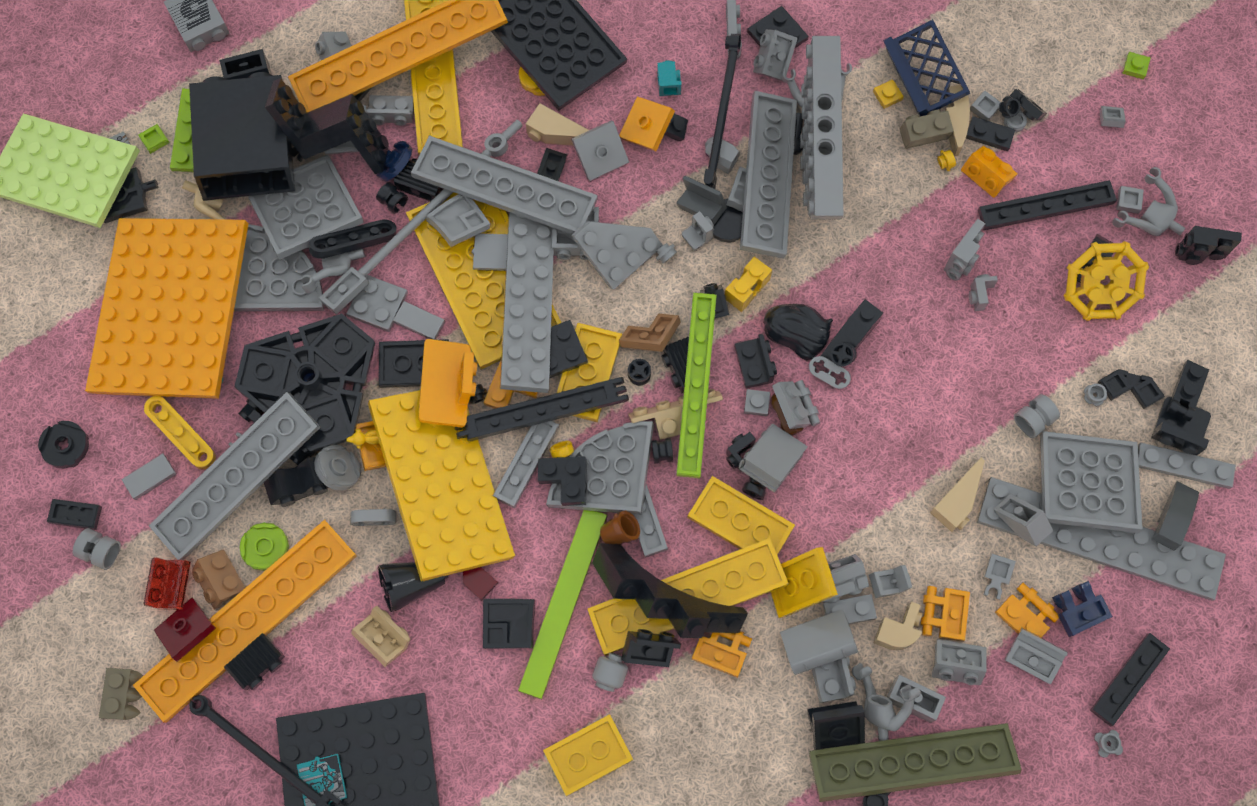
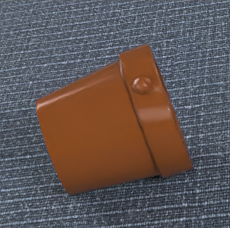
(620, 529)

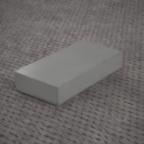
(419, 321)
(149, 476)

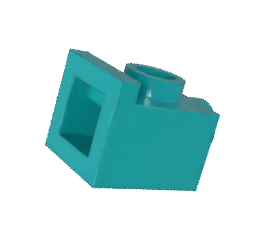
(668, 79)

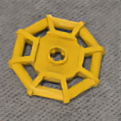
(1115, 289)

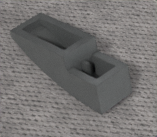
(1176, 516)

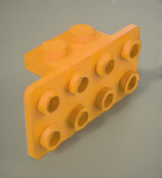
(446, 383)

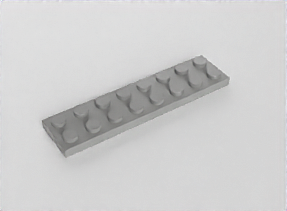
(768, 175)
(503, 185)
(234, 476)

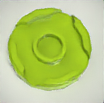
(263, 545)

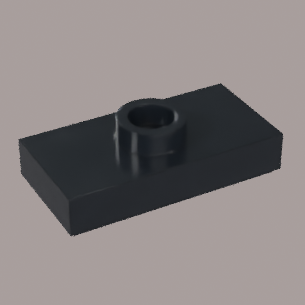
(74, 514)

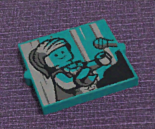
(323, 775)

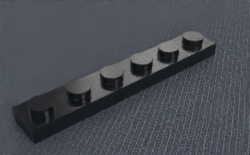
(1047, 205)

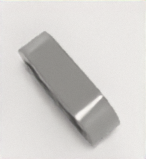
(826, 377)
(373, 517)

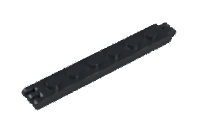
(543, 409)

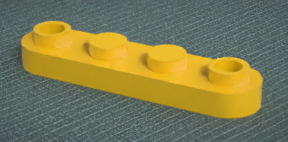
(179, 432)

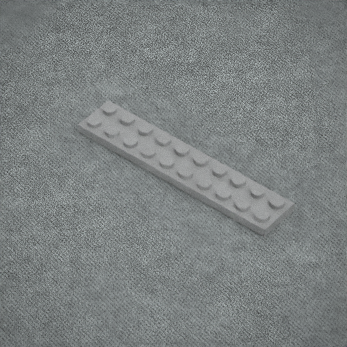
(527, 306)
(1186, 569)

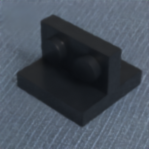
(837, 725)

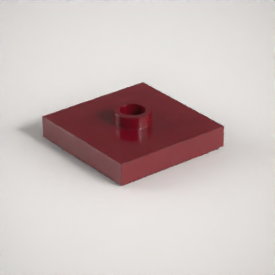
(184, 629)

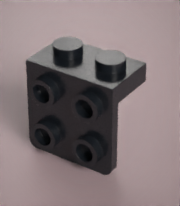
(1180, 433)

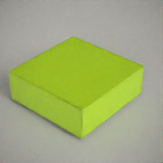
(153, 138)

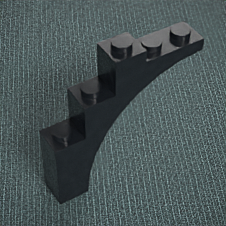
(659, 600)

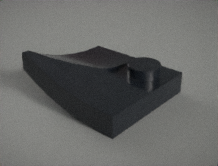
(508, 623)

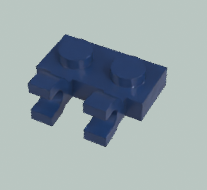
(1084, 615)

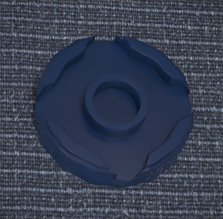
(395, 161)

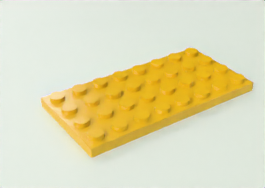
(472, 294)
(439, 490)

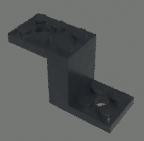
(327, 126)

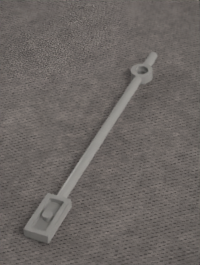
(354, 281)

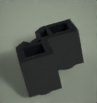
(293, 484)

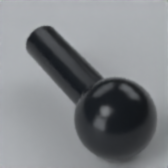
(798, 128)

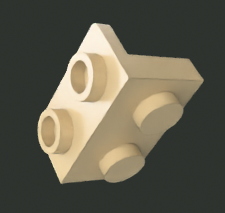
(381, 636)

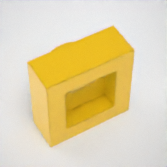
(888, 94)

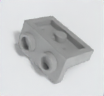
(774, 53)
(391, 109)
(959, 662)
(834, 681)

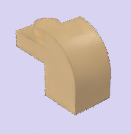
(900, 635)

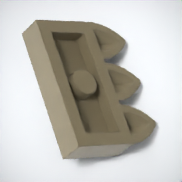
(118, 693)

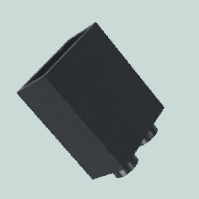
(237, 140)

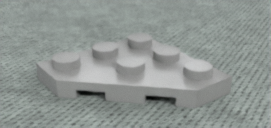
(616, 248)

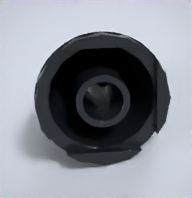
(404, 585)

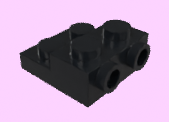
(1206, 242)

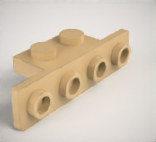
(668, 414)

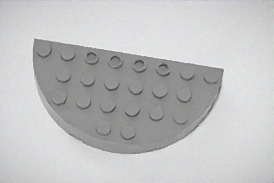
(822, 130)

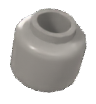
(610, 672)

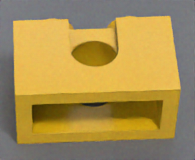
(739, 291)

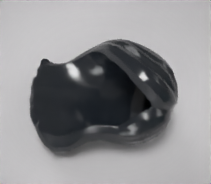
(798, 329)

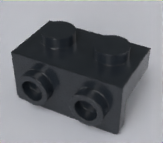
(649, 648)

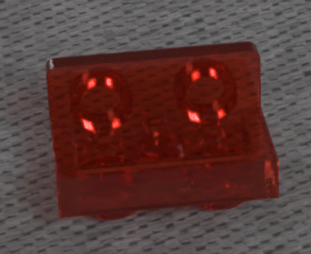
(166, 584)

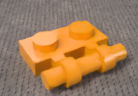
(953, 613)
(1019, 616)
(721, 656)

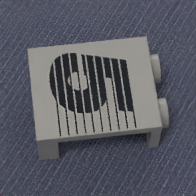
(197, 22)

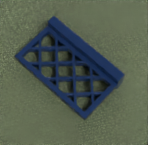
(911, 81)

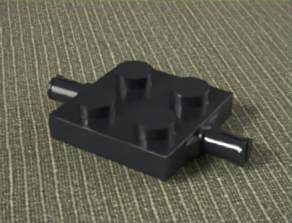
(131, 196)

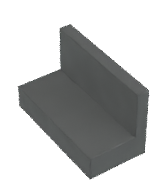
(701, 198)

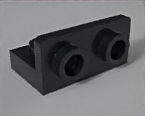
(755, 362)

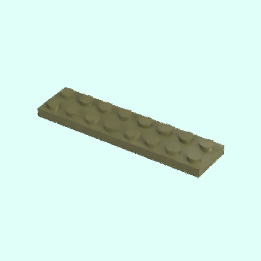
(914, 762)

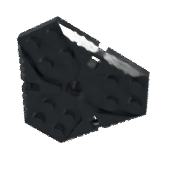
(332, 351)

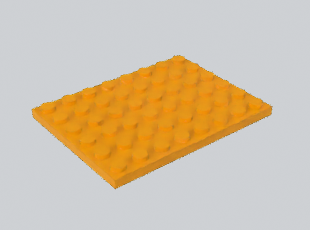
(168, 308)

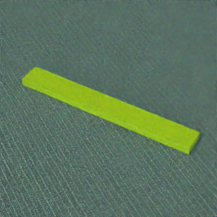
(696, 385)
(562, 604)

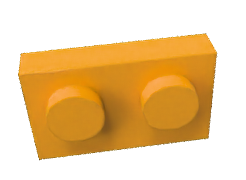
(988, 171)

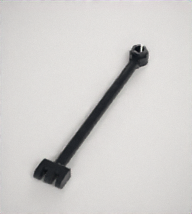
(732, 43)
(207, 711)

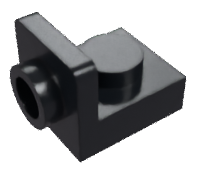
(721, 306)

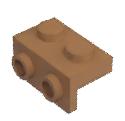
(217, 578)

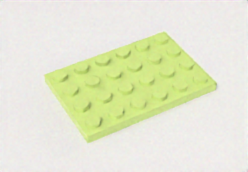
(64, 169)

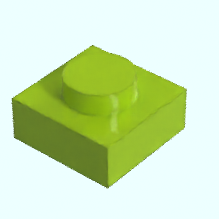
(1136, 65)

